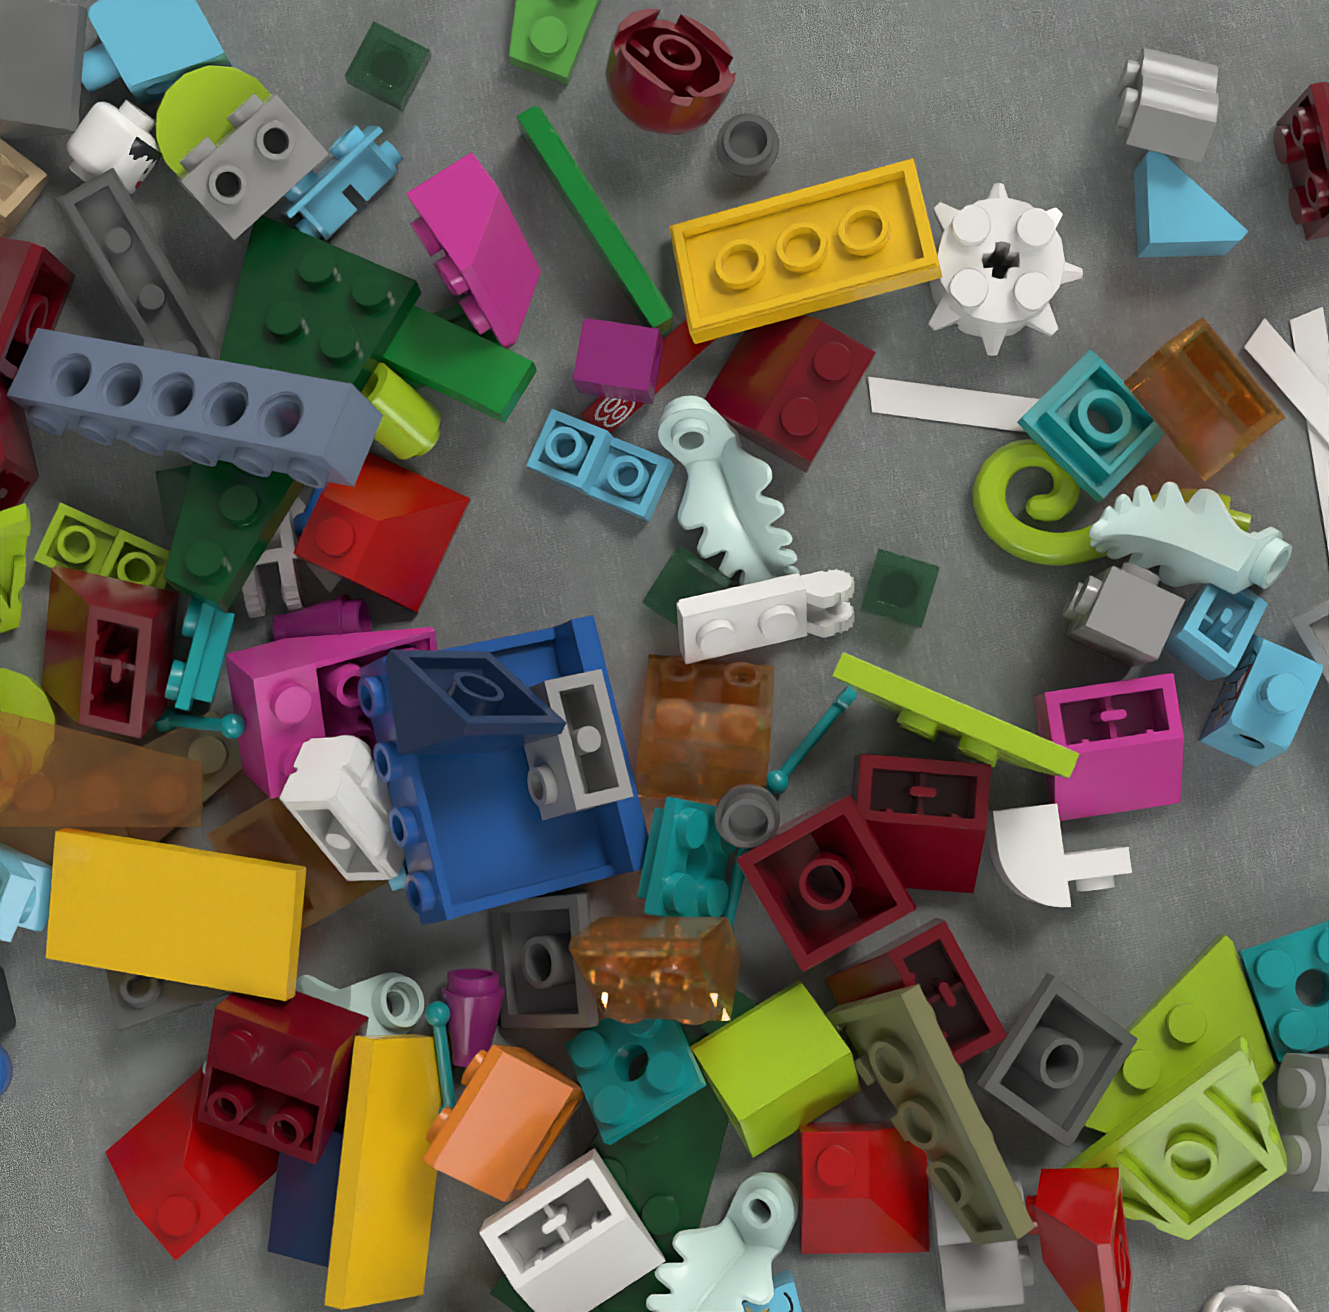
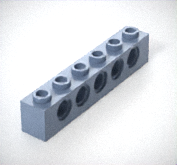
(196, 407)

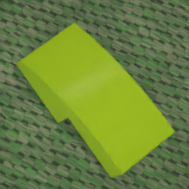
(99, 548)

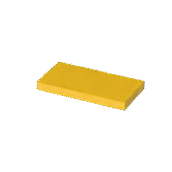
(804, 251)
(176, 913)
(382, 1181)

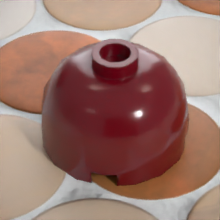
(667, 72)

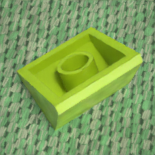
(777, 1067)

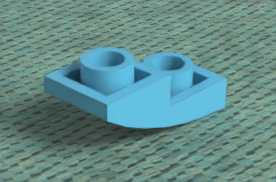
(600, 465)

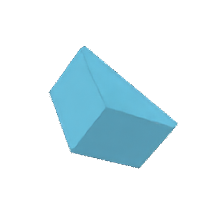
(1177, 214)
(1215, 630)

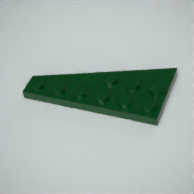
(293, 312)
(662, 1172)

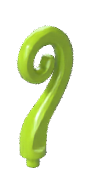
(1034, 544)

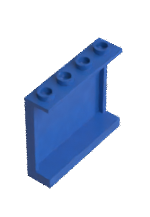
(470, 818)

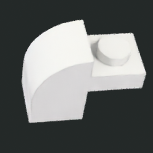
(1032, 861)

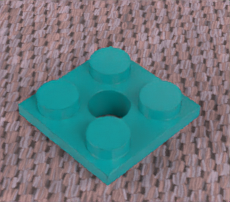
(1063, 429)
(201, 674)
(685, 862)
(1272, 976)
(602, 1066)

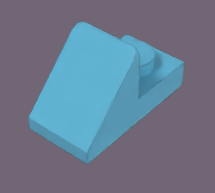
(23, 892)

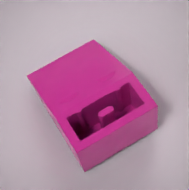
(305, 692)

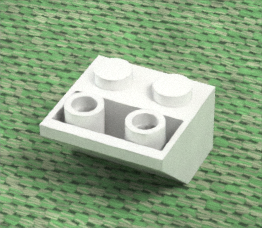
(571, 1239)

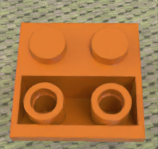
(503, 1121)

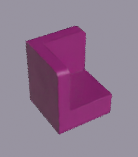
(618, 360)

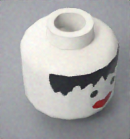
(114, 140)

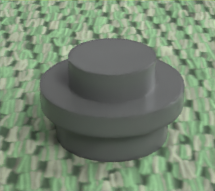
(747, 145)
(747, 815)

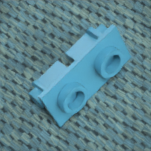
(355, 163)

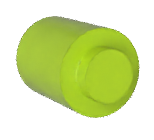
(408, 419)

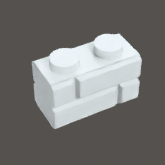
(344, 807)

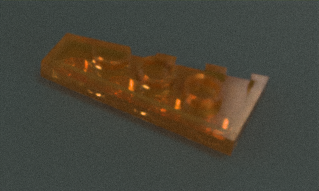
(92, 781)

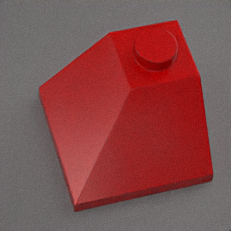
(384, 531)
(186, 1172)
(861, 1189)
(1084, 1236)

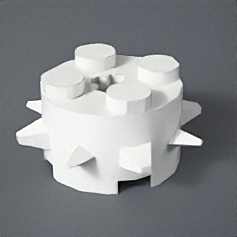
(1024, 243)

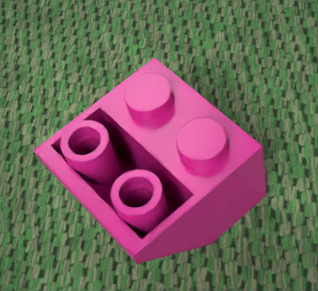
(479, 247)
(1126, 745)

